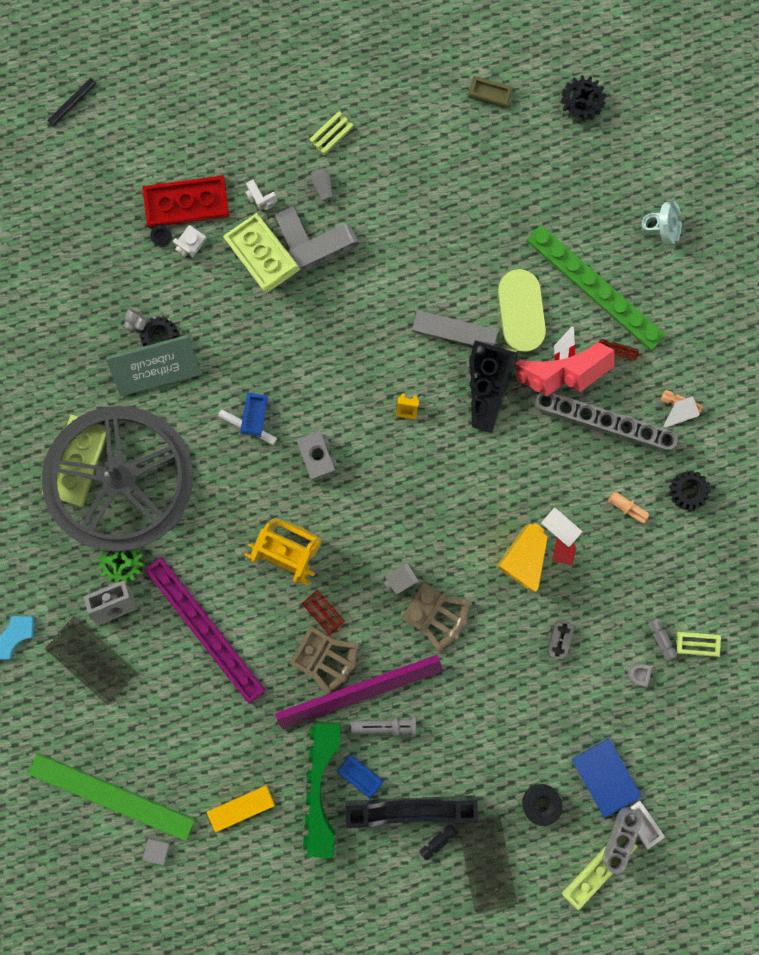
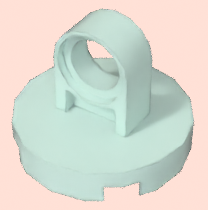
(667, 223)

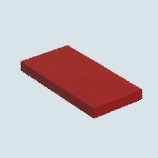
(186, 201)

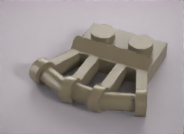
(424, 609)
(313, 651)

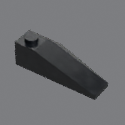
(490, 373)

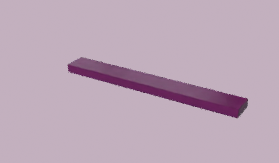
(205, 630)
(359, 692)

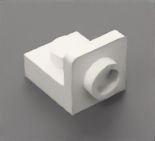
(189, 242)

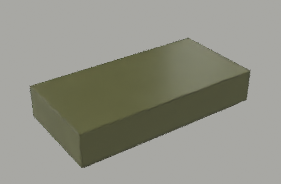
(490, 92)

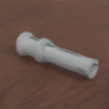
(396, 730)

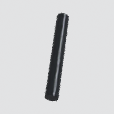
(72, 101)

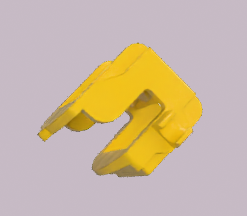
(284, 551)

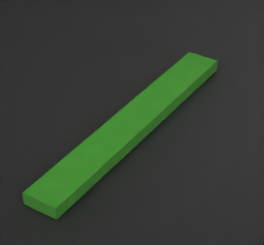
(111, 796)

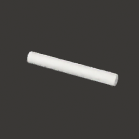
(237, 422)

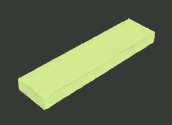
(591, 878)

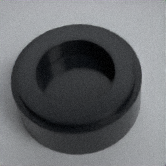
(161, 236)

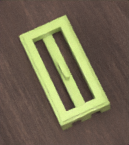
(343, 121)
(717, 645)

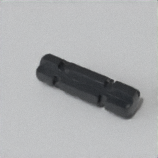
(438, 842)

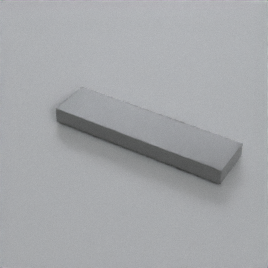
(452, 329)

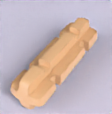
(668, 397)

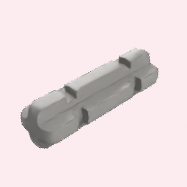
(662, 639)

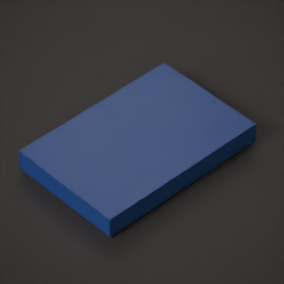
(606, 777)

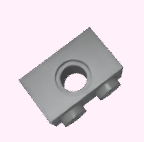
(307, 446)
(110, 602)

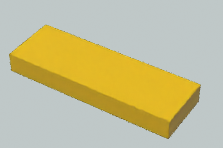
(240, 808)

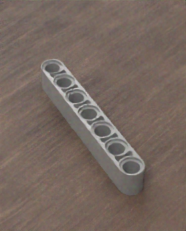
(614, 429)

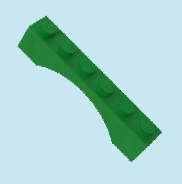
(320, 833)

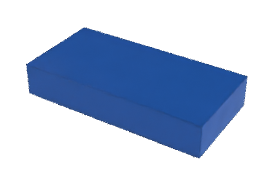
(254, 414)
(360, 776)

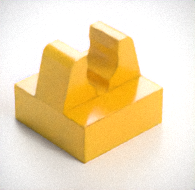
(407, 407)

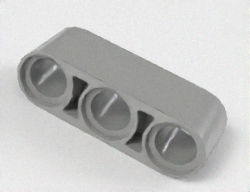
(622, 851)

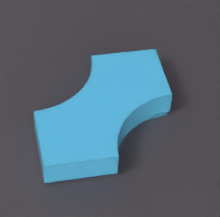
(18, 630)

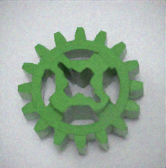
(119, 570)

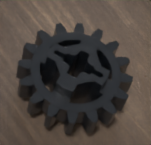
(586, 90)

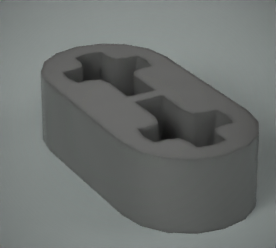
(555, 638)

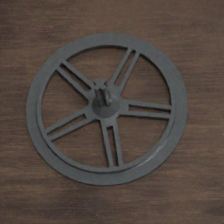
(116, 478)

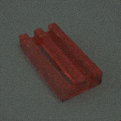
(323, 612)

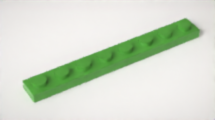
(595, 287)

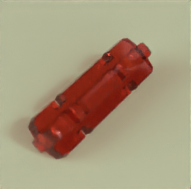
(621, 350)

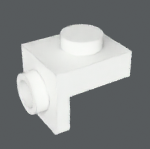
(254, 194)

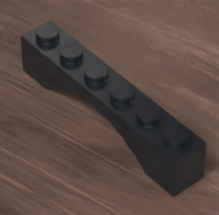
(430, 809)

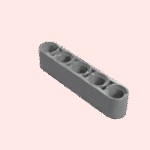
(324, 247)

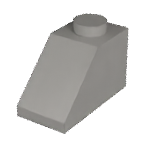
(400, 579)

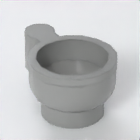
(135, 321)

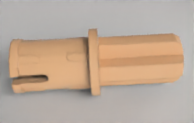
(628, 507)

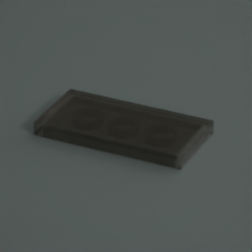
(91, 660)
(487, 864)

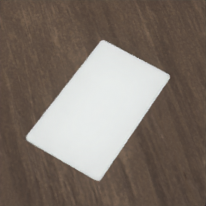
(561, 527)

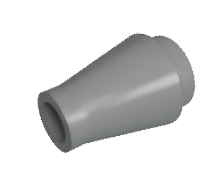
(322, 183)

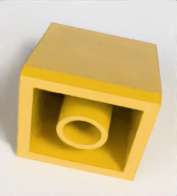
(525, 557)

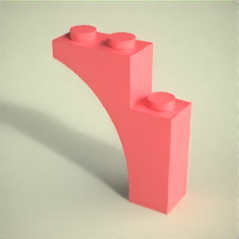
(573, 371)

